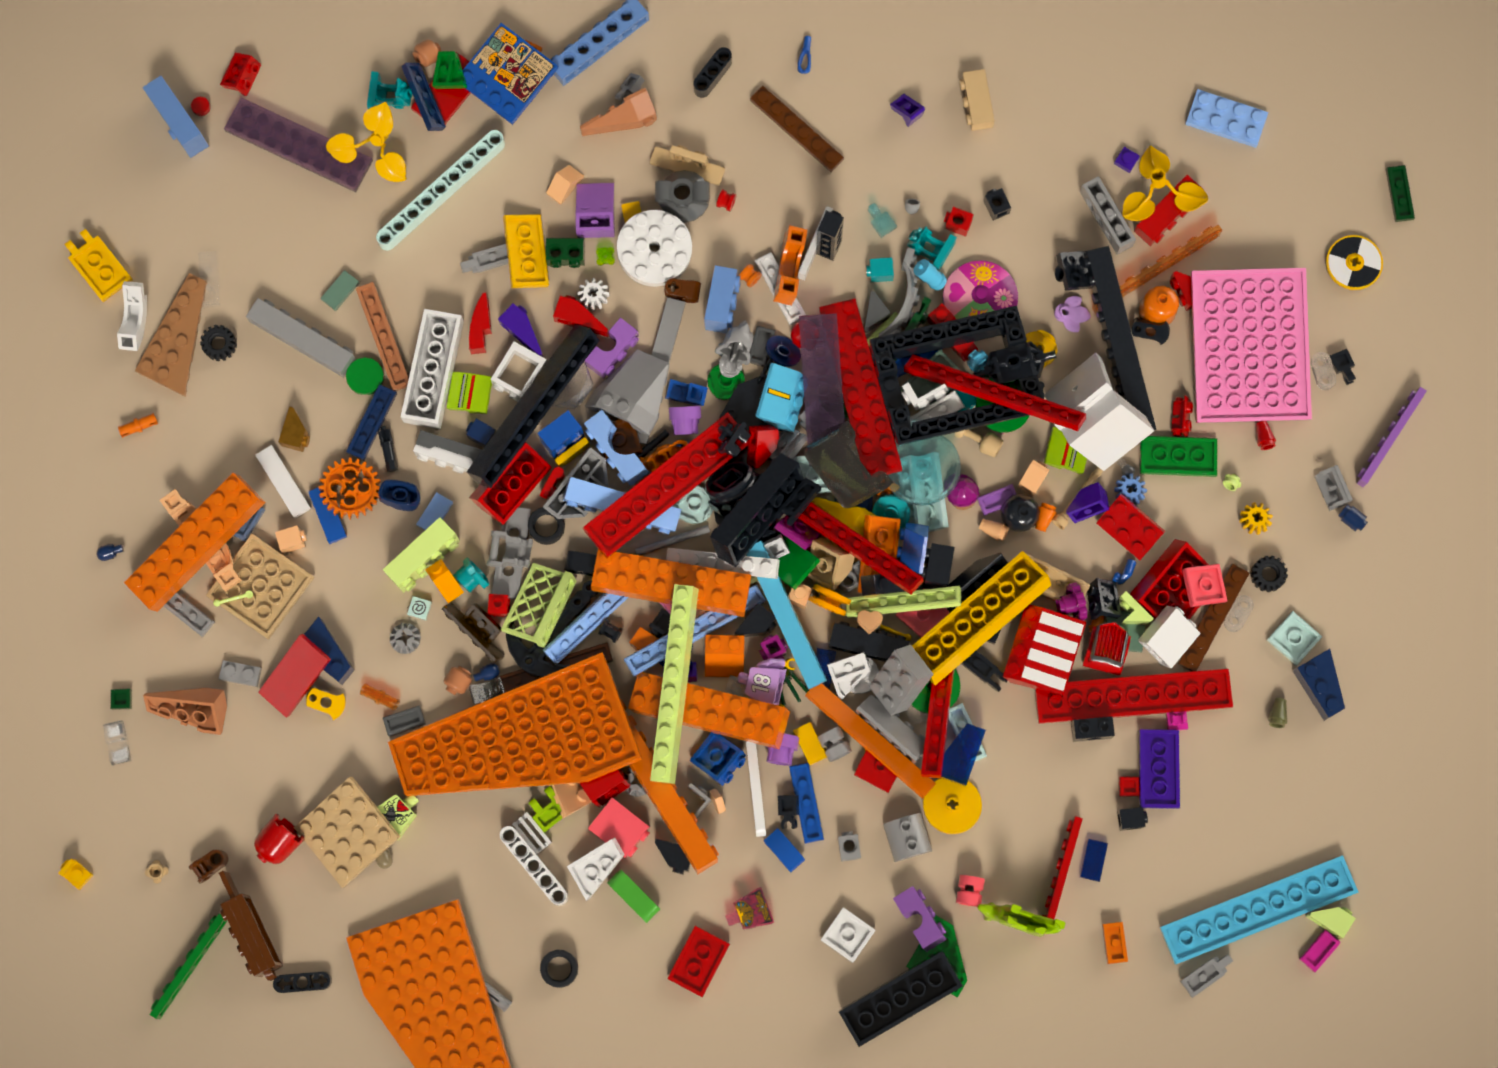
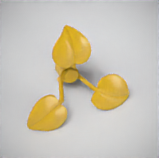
(376, 119)
(1154, 167)

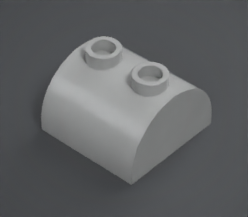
(907, 837)

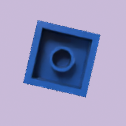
(561, 434)

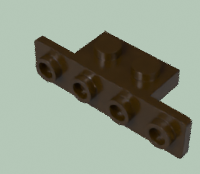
(478, 627)

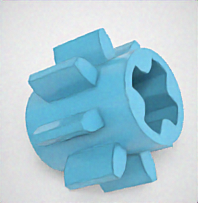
(977, 360)

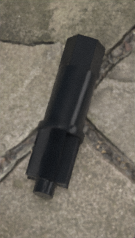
(388, 450)

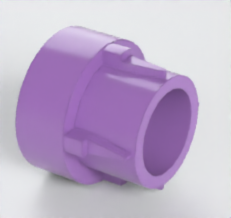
(685, 419)
(785, 754)

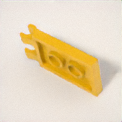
(98, 266)

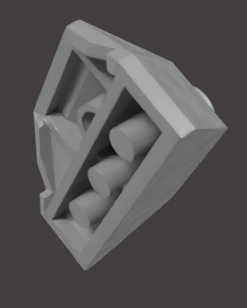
(590, 469)

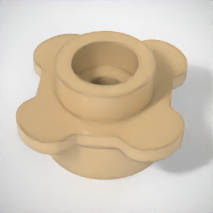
(150, 872)

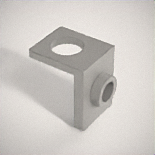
(701, 792)

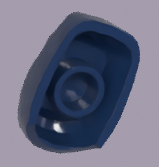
(399, 495)

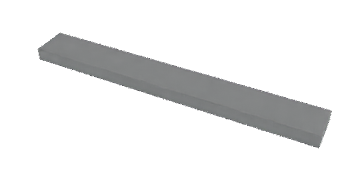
(666, 338)

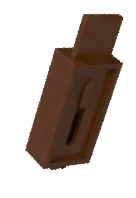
(249, 932)

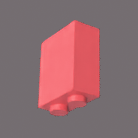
(620, 823)

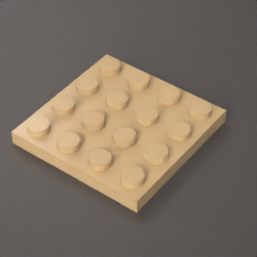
(274, 583)
(347, 832)

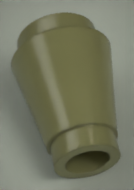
(1278, 713)

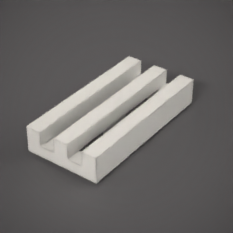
(521, 820)

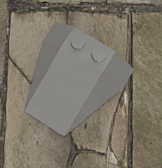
(633, 391)

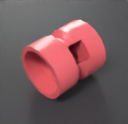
(968, 897)

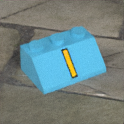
(781, 398)

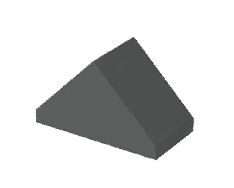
(876, 313)

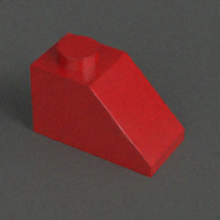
(761, 444)

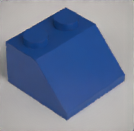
(914, 546)

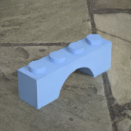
(603, 430)

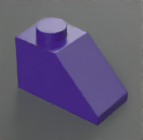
(1088, 503)

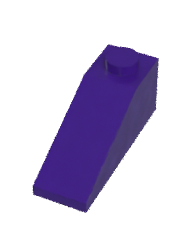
(518, 325)

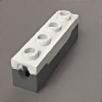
(445, 452)

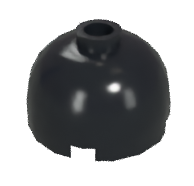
(1020, 512)

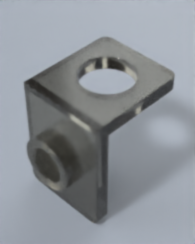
(486, 691)

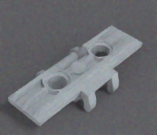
(516, 554)

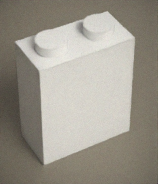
(1169, 636)

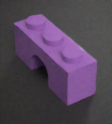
(604, 361)
(929, 933)

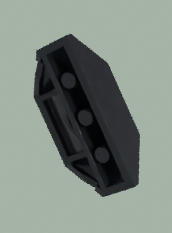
(977, 575)

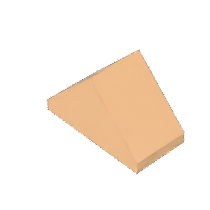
(564, 183)

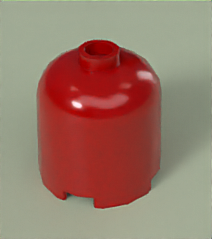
(277, 840)

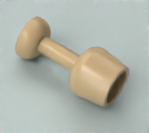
(989, 444)

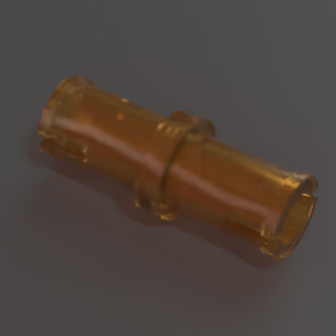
(379, 697)

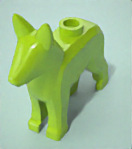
(1021, 920)

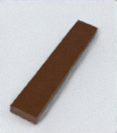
(520, 677)

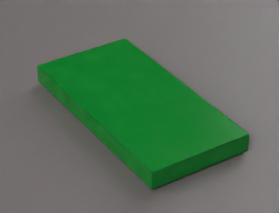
(1178, 456)

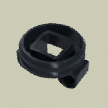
(736, 490)

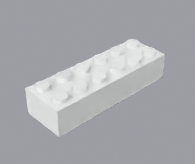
(432, 369)

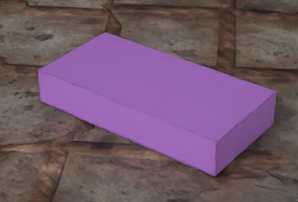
(994, 500)

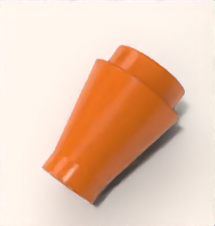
(1046, 515)

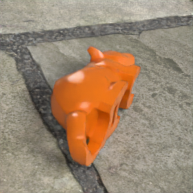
(661, 455)

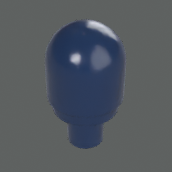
(108, 552)
(487, 672)

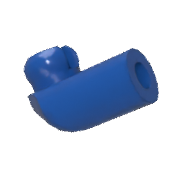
(1126, 574)

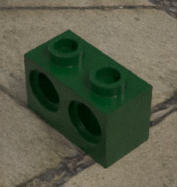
(565, 246)

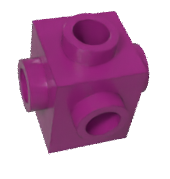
(773, 642)

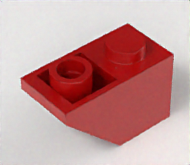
(1182, 284)

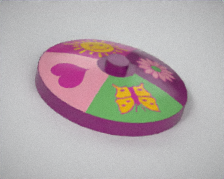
(979, 289)

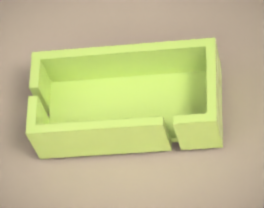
(420, 554)

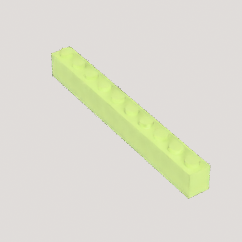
(674, 684)

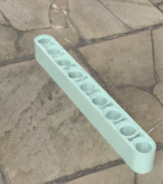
(444, 181)

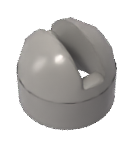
(912, 206)

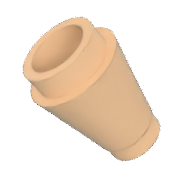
(994, 529)

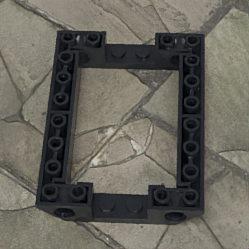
(921, 340)

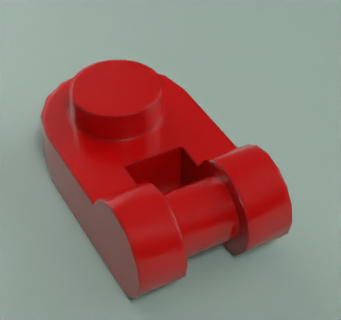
(549, 487)

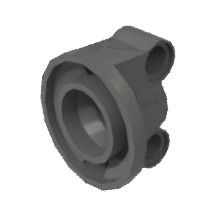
(689, 208)

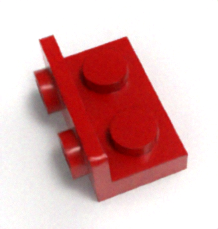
(241, 73)

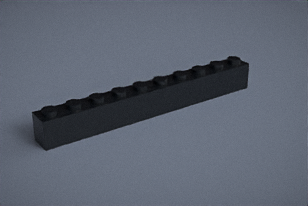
(1116, 330)
(533, 406)

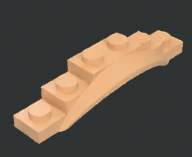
(221, 562)

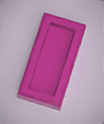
(1319, 950)

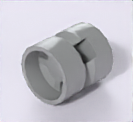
(834, 744)

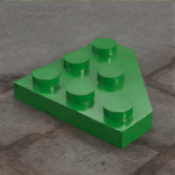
(951, 950)

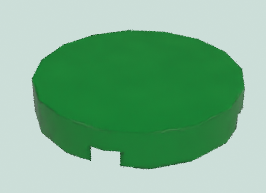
(364, 376)
(722, 386)

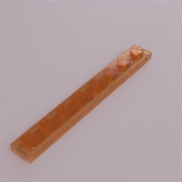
(1164, 263)

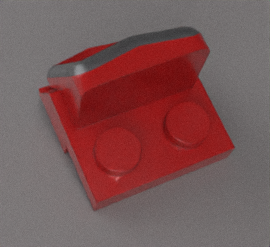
(1107, 648)

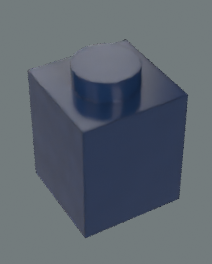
(480, 432)

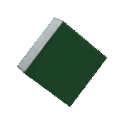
(121, 699)

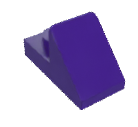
(908, 109)

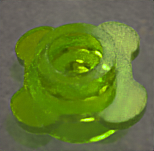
(605, 251)

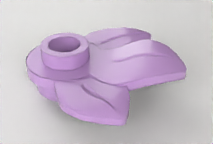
(1074, 313)

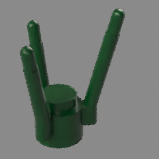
(789, 673)

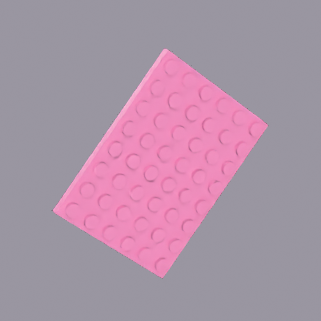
(1251, 345)

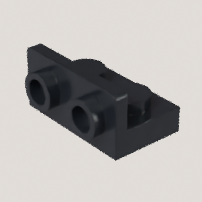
(1103, 599)

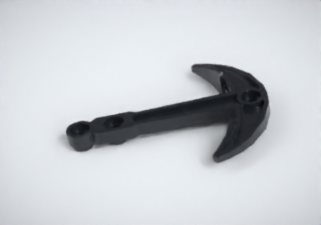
(539, 667)

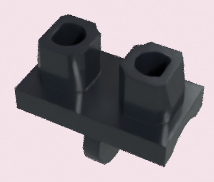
(738, 432)

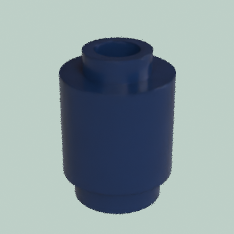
(1353, 518)

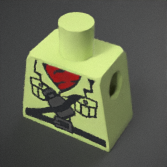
(399, 812)

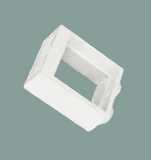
(525, 354)

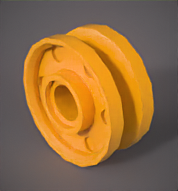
(829, 600)

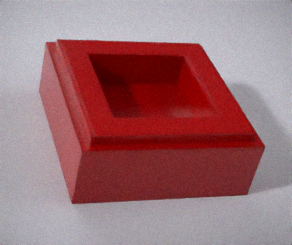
(1129, 787)

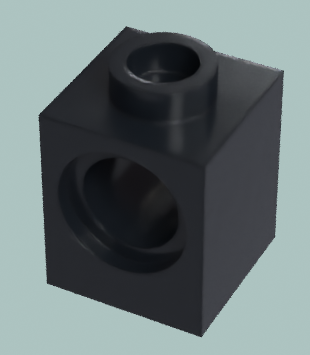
(997, 211)
(1132, 818)

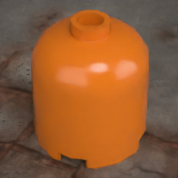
(1159, 305)

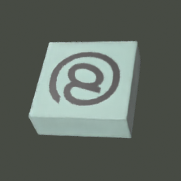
(419, 608)

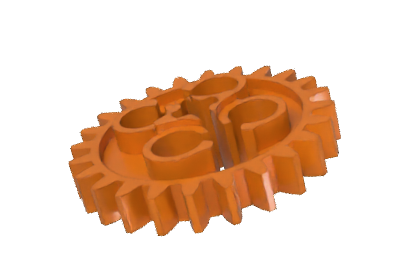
(337, 477)

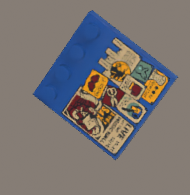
(507, 73)

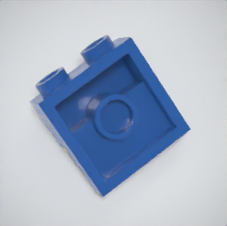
(718, 758)

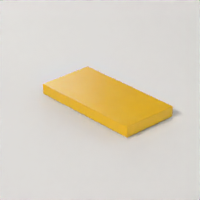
(526, 251)

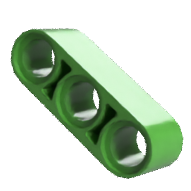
(633, 896)

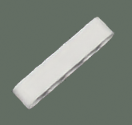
(526, 859)

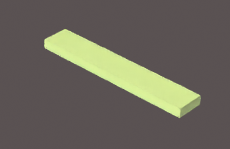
(904, 602)

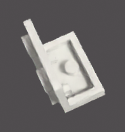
(923, 402)

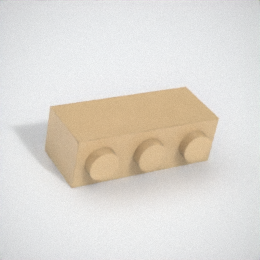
(977, 100)

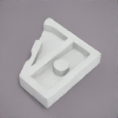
(848, 673)

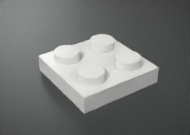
(848, 935)

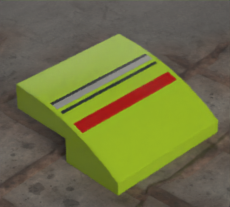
(469, 392)
(1062, 455)

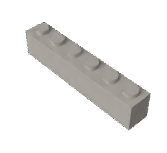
(300, 337)

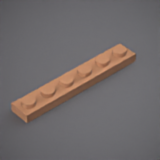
(383, 336)

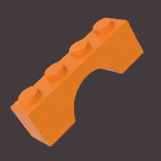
(791, 254)

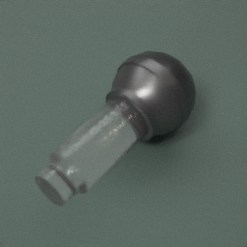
(1126, 468)

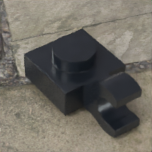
(1343, 363)

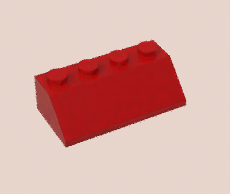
(513, 485)

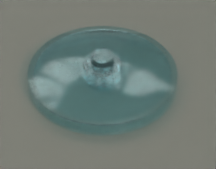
(928, 471)

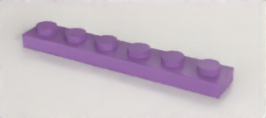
(1394, 430)

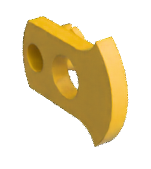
(337, 703)

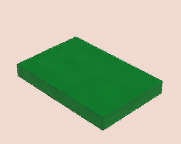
(795, 565)

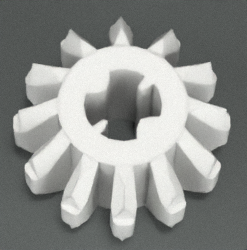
(598, 289)

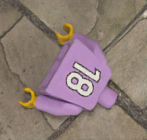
(766, 680)

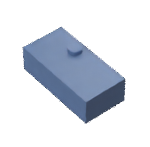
(175, 116)

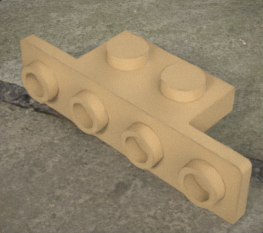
(680, 159)
(1059, 580)

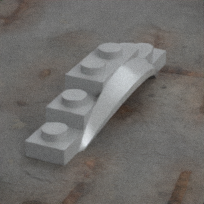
(905, 314)

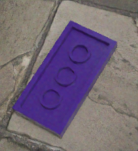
(1159, 769)

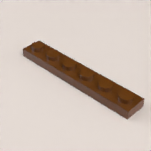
(796, 129)
(1213, 619)

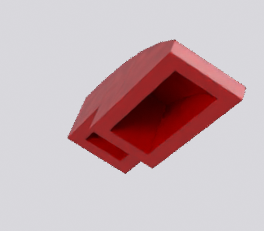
(480, 326)

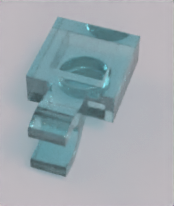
(882, 222)

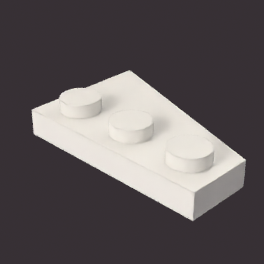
(595, 867)

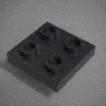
(1071, 271)

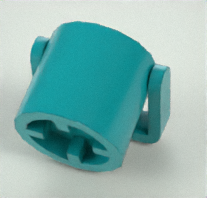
(470, 576)

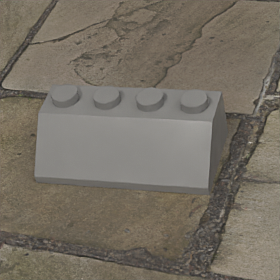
(892, 728)

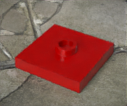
(875, 773)

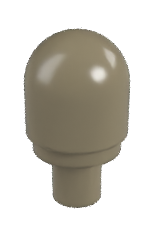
(384, 860)

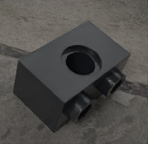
(1092, 729)

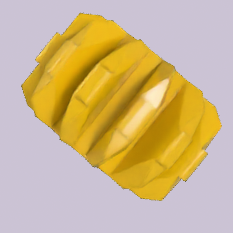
(1263, 518)

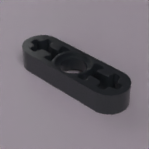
(287, 978)

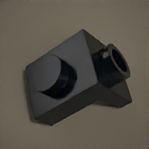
(660, 625)

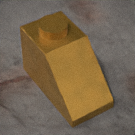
(294, 432)

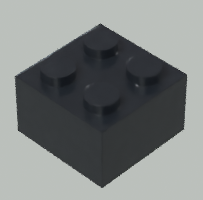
(939, 565)

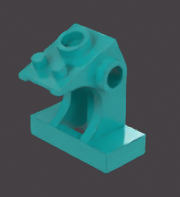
(378, 92)
(943, 248)

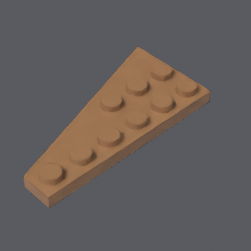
(173, 345)

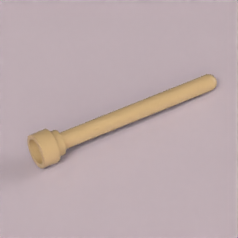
(1061, 519)

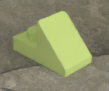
(1138, 613)

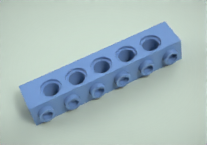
(610, 39)

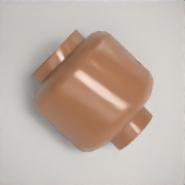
(426, 53)
(457, 680)

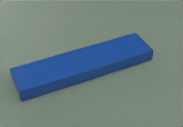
(808, 808)

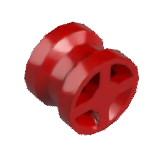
(726, 200)

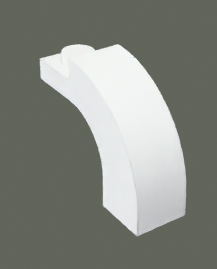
(134, 317)

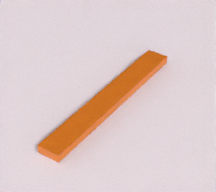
(870, 739)

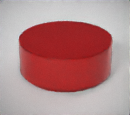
(200, 106)

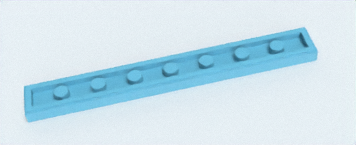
(790, 624)

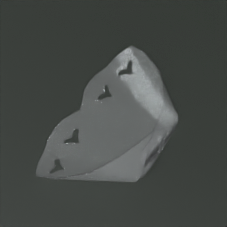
(576, 390)

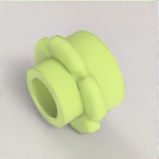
(1231, 482)

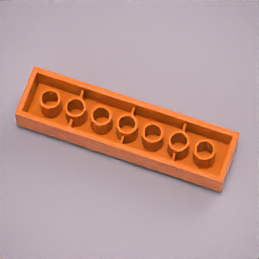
(194, 542)
(655, 580)
(716, 711)

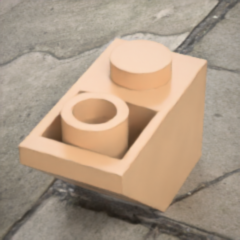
(1033, 477)

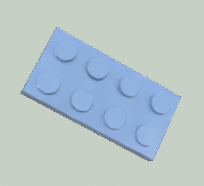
(1226, 118)

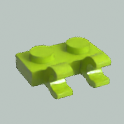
(549, 815)

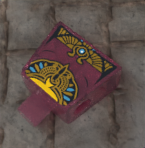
(751, 911)

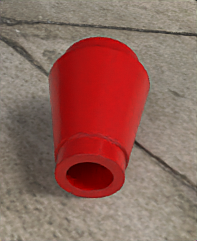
(1265, 437)

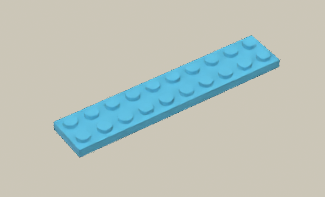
(1258, 910)

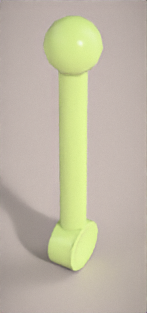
(249, 594)

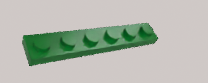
(184, 972)

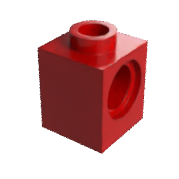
(962, 228)
(498, 605)

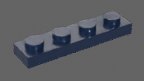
(423, 96)
(371, 422)

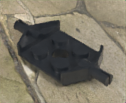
(1030, 363)

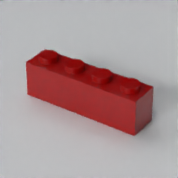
(1163, 217)

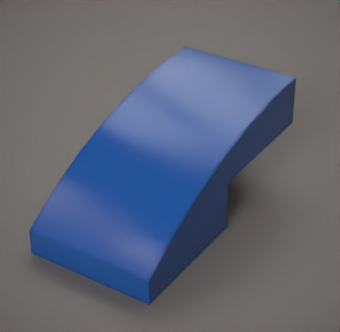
(686, 393)
(784, 850)

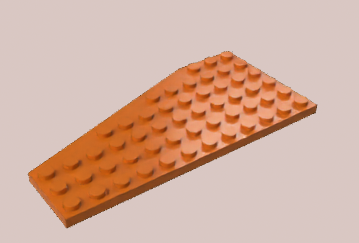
(535, 735)
(430, 989)

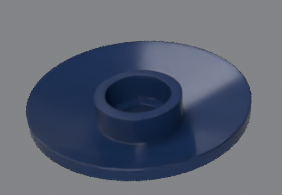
(783, 351)

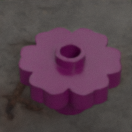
(1072, 602)

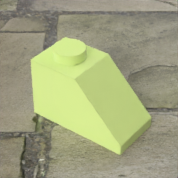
(1334, 920)

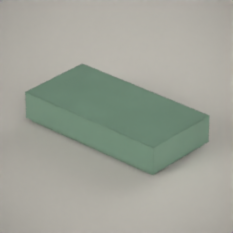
(340, 290)

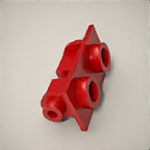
(1183, 423)

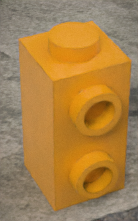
(444, 580)

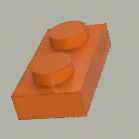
(1115, 943)

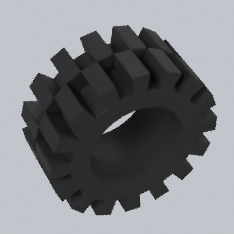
(212, 333)
(1277, 566)

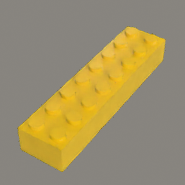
(981, 615)

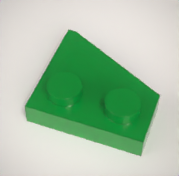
(448, 71)

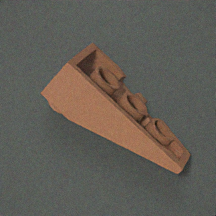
(632, 114)
(197, 707)

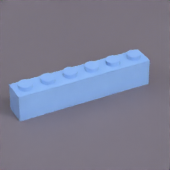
(599, 498)

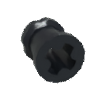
(610, 631)

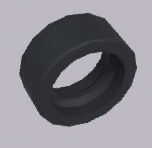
(541, 539)
(544, 968)

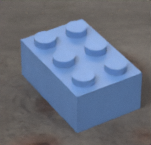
(722, 299)

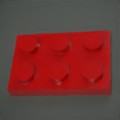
(1130, 527)
(698, 961)

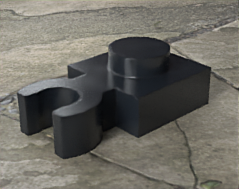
(788, 806)

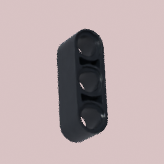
(712, 80)
(580, 563)

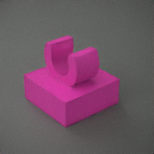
(1177, 721)

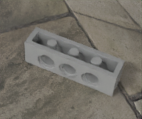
(1107, 215)

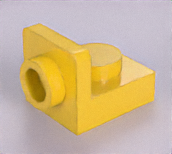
(75, 873)

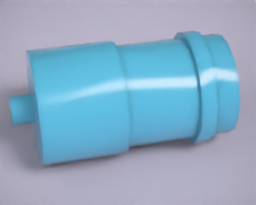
(930, 275)

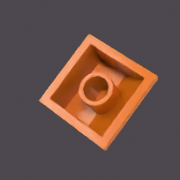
(724, 655)

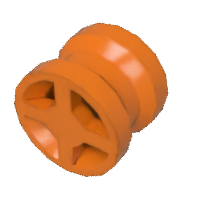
(750, 275)

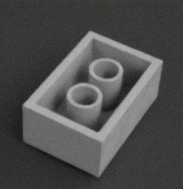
(901, 680)

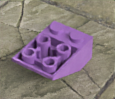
(595, 210)

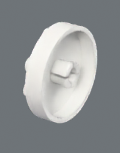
(650, 229)

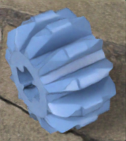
(1126, 483)

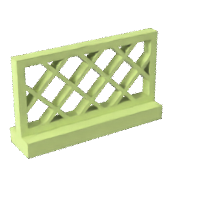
(551, 613)

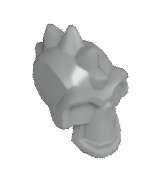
(735, 350)

